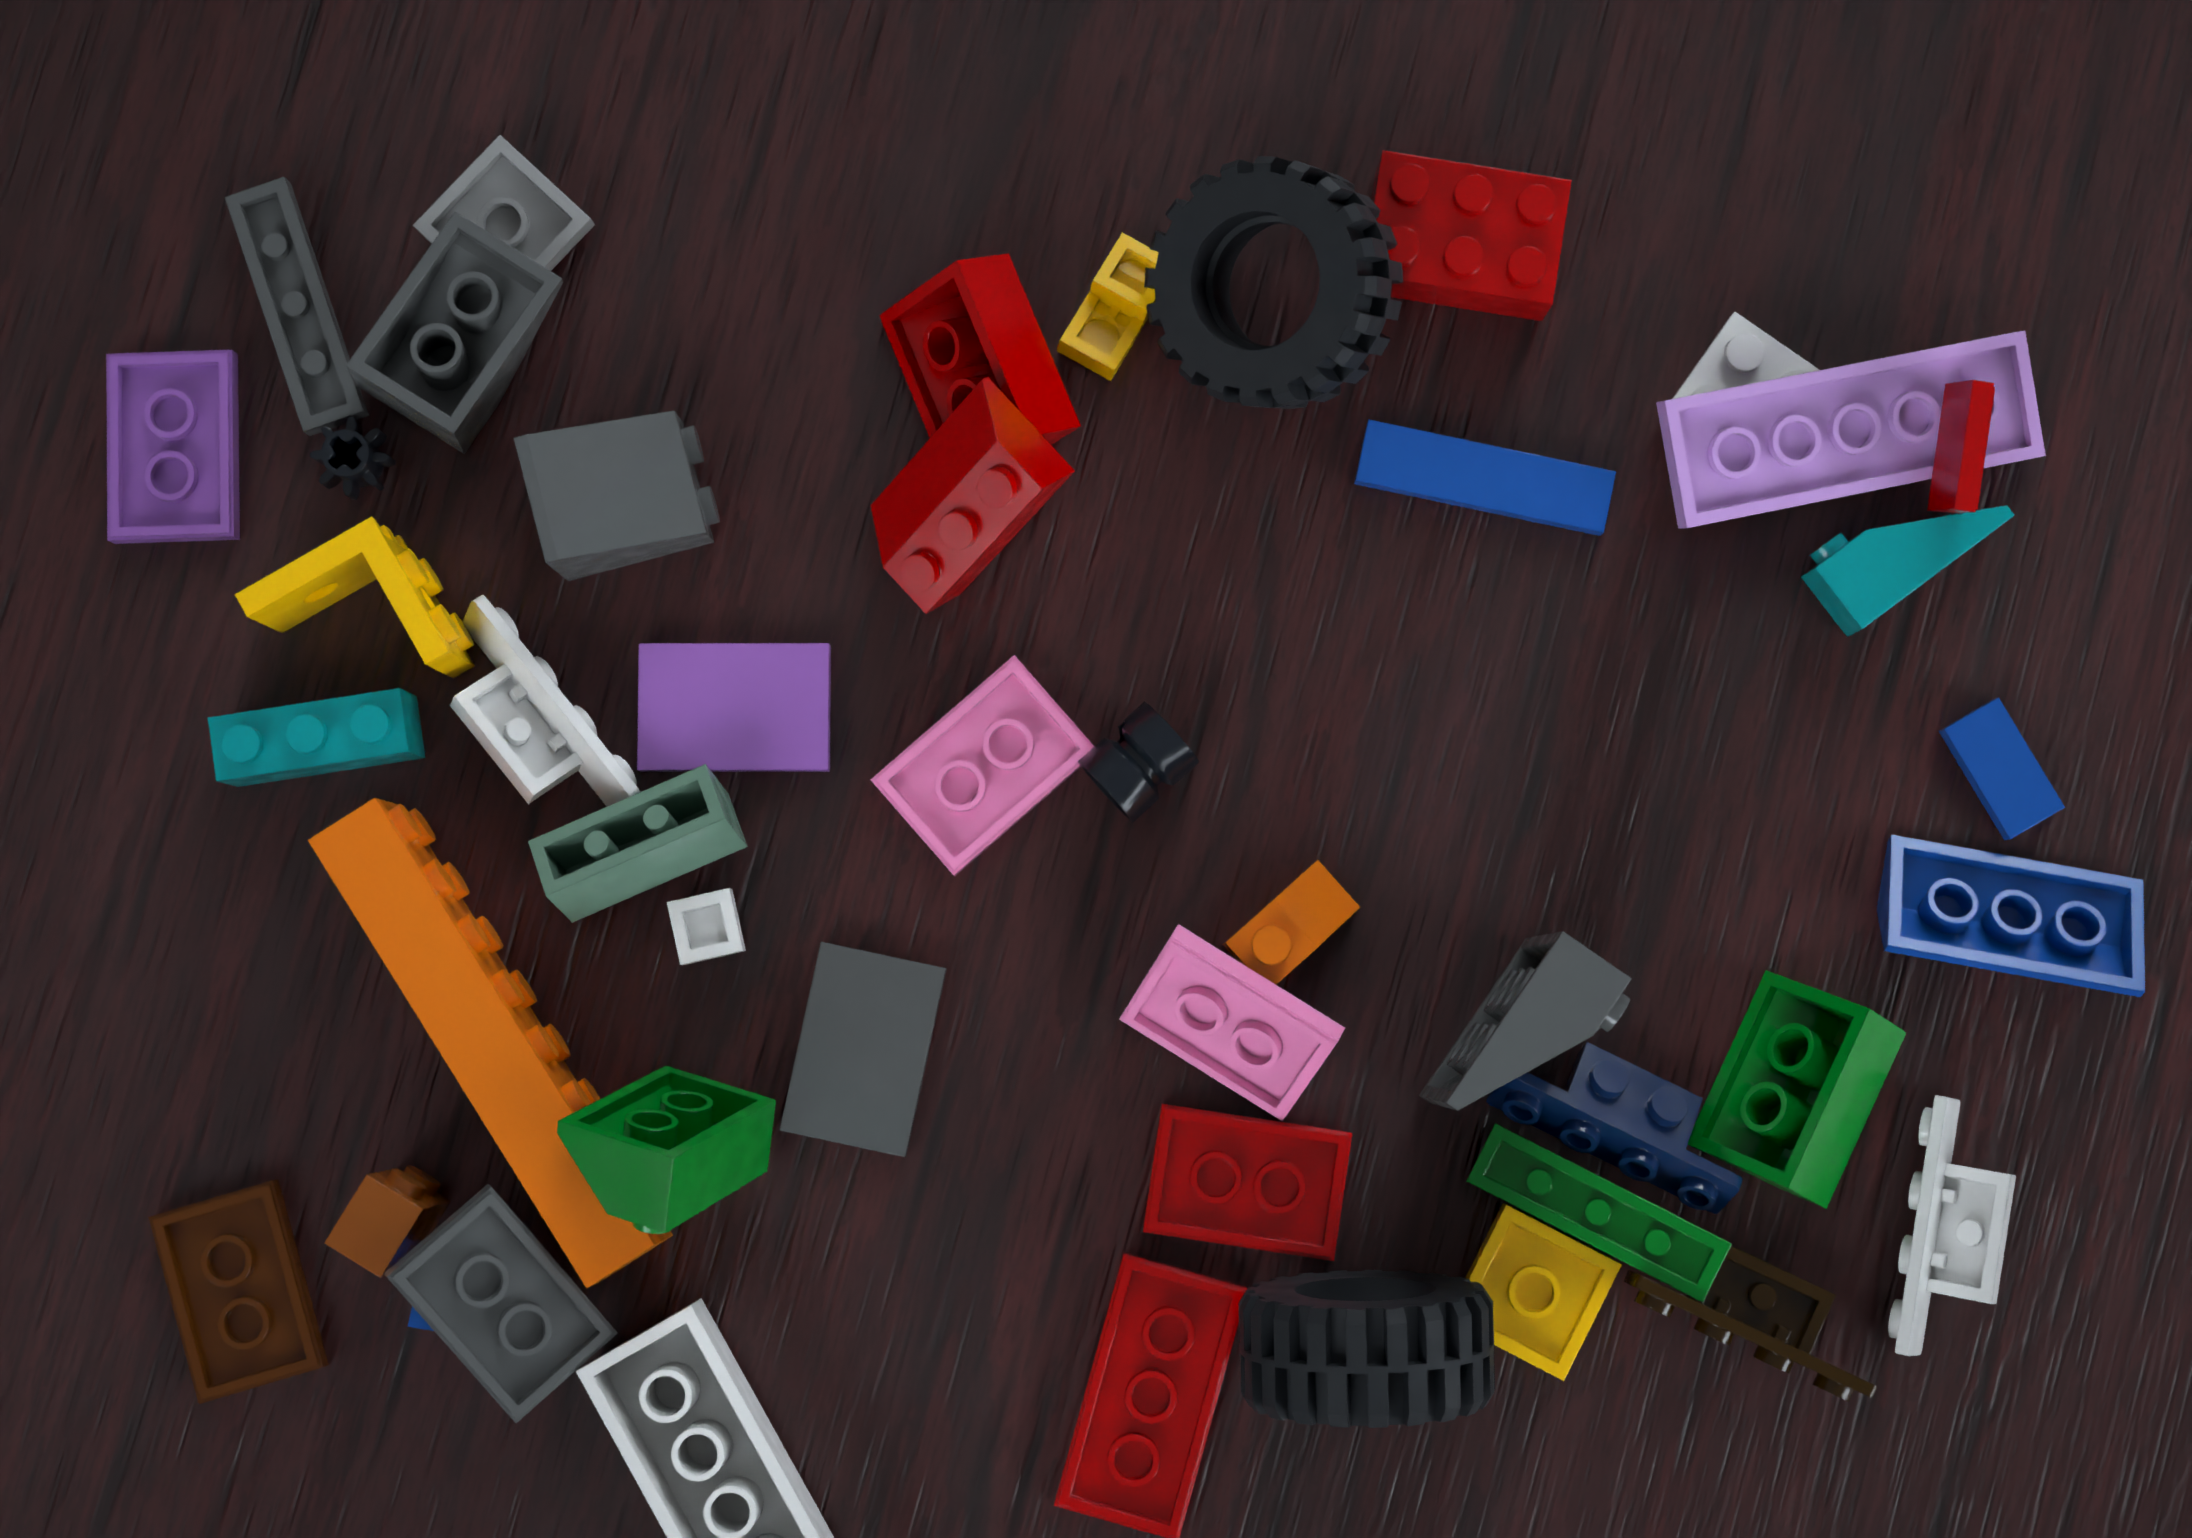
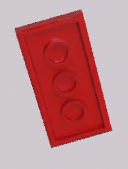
(1150, 1396)

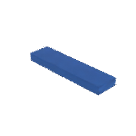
(1485, 477)

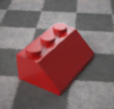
(971, 327)
(964, 497)

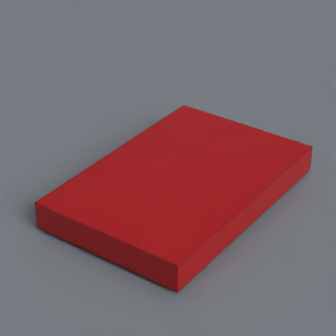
(1247, 1182)

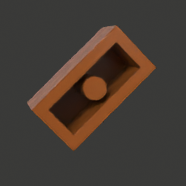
(388, 1218)

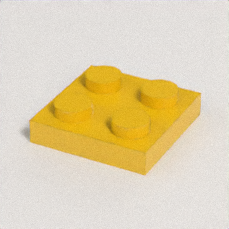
(1541, 1289)

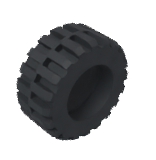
(1197, 269)
(1366, 1348)

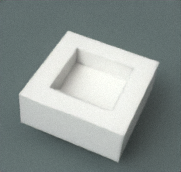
(706, 926)

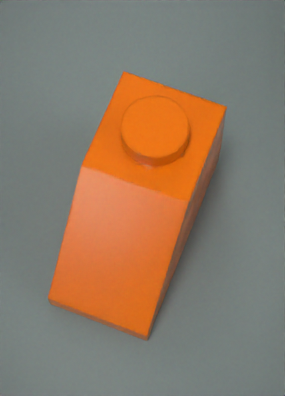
(1292, 924)

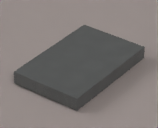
(863, 1049)
(501, 1303)

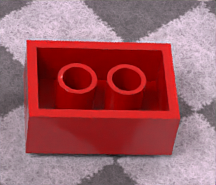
(1472, 233)

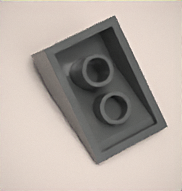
(456, 332)

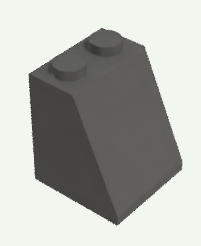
(616, 492)

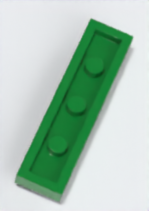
(1599, 1212)

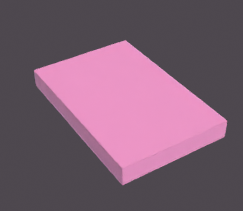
(983, 765)
(1231, 1023)

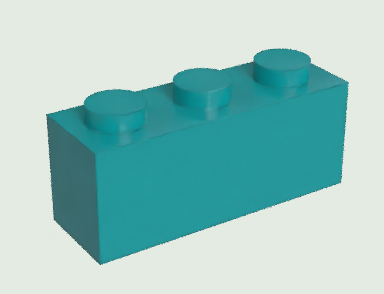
(316, 737)

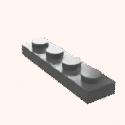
(296, 305)

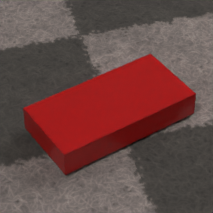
(1961, 447)

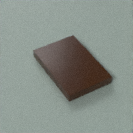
(238, 1291)

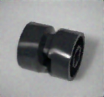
(1138, 761)

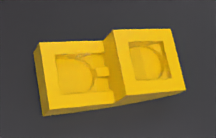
(1112, 309)

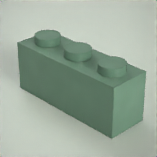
(637, 843)

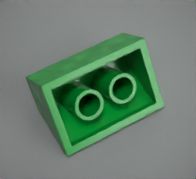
(1797, 1087)
(669, 1146)

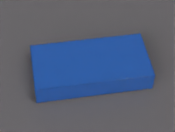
(2001, 769)

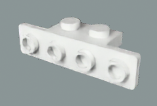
(529, 721)
(1956, 1230)

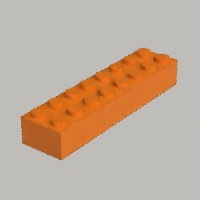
(477, 1019)

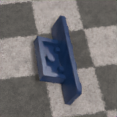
(1624, 1120)

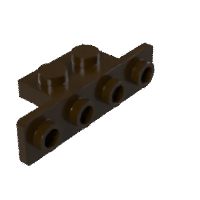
(1762, 1307)

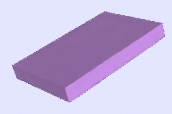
(172, 446)
(734, 707)

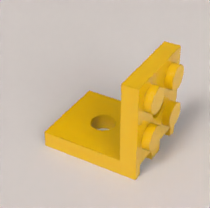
(348, 565)

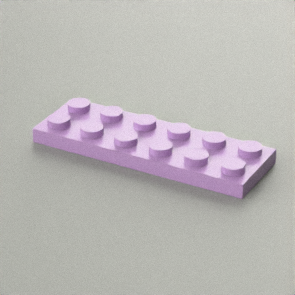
(1838, 429)

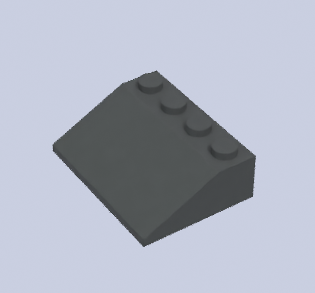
(1536, 1010)

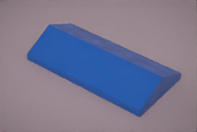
(2013, 915)

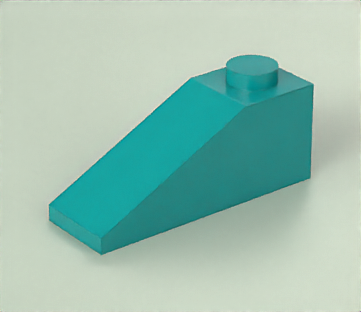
(1887, 563)

